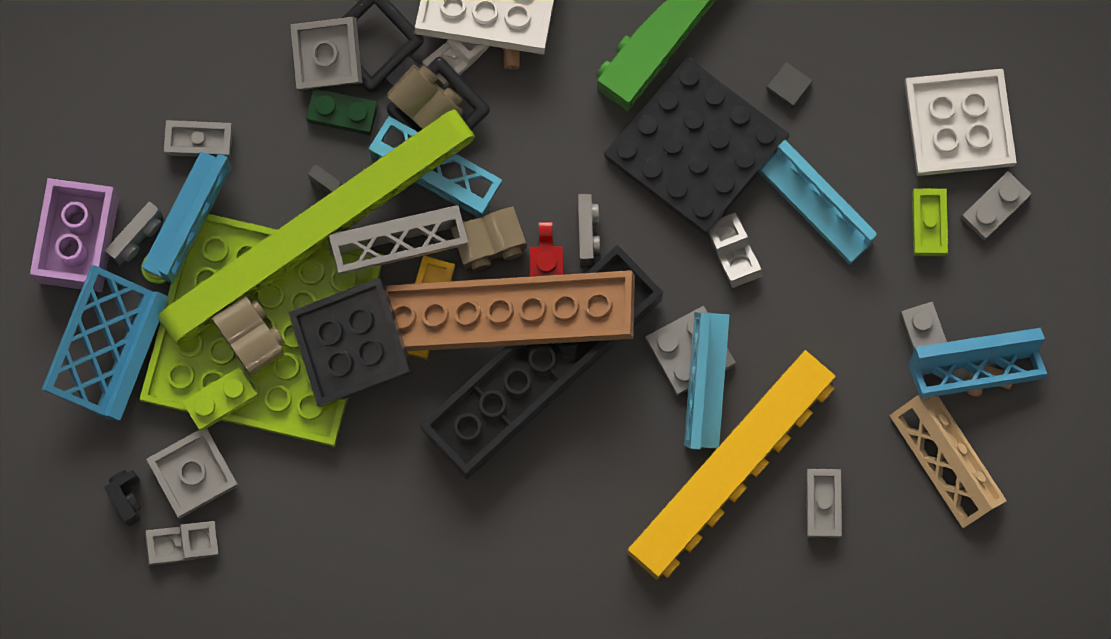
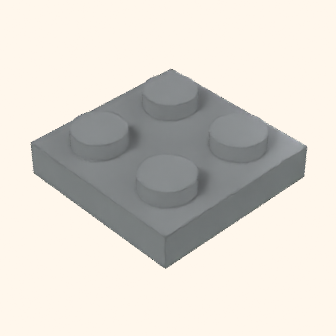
(326, 53)
(673, 350)
(192, 472)

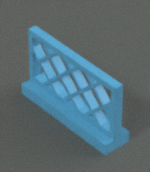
(126, 361)

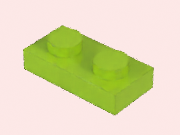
(929, 222)
(220, 399)

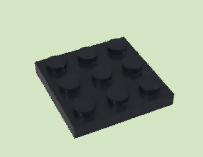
(350, 342)

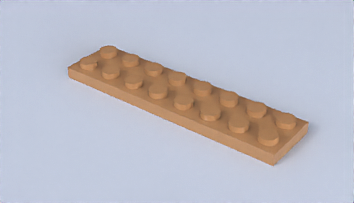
(515, 310)

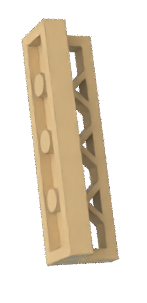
(959, 456)

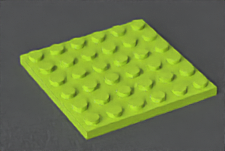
(283, 387)

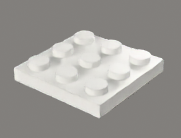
(960, 122)

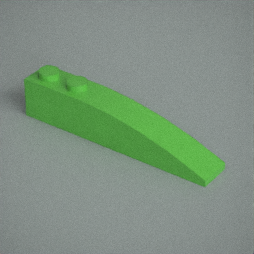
(649, 50)

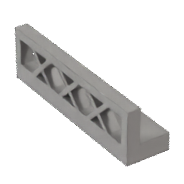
(395, 232)

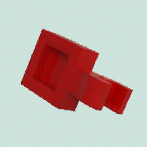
(546, 258)

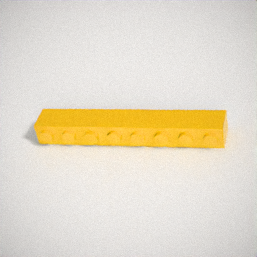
(731, 465)

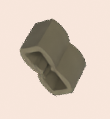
(422, 97)
(491, 238)
(248, 335)

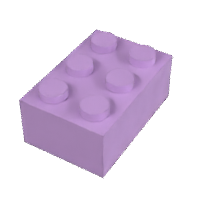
(73, 233)

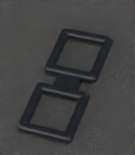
(403, 61)

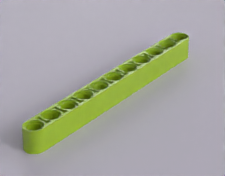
(312, 227)

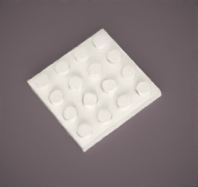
(494, 23)

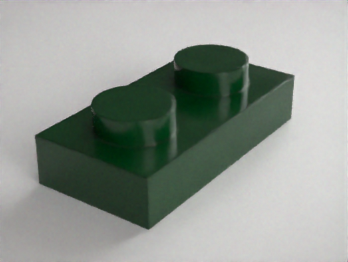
(342, 111)

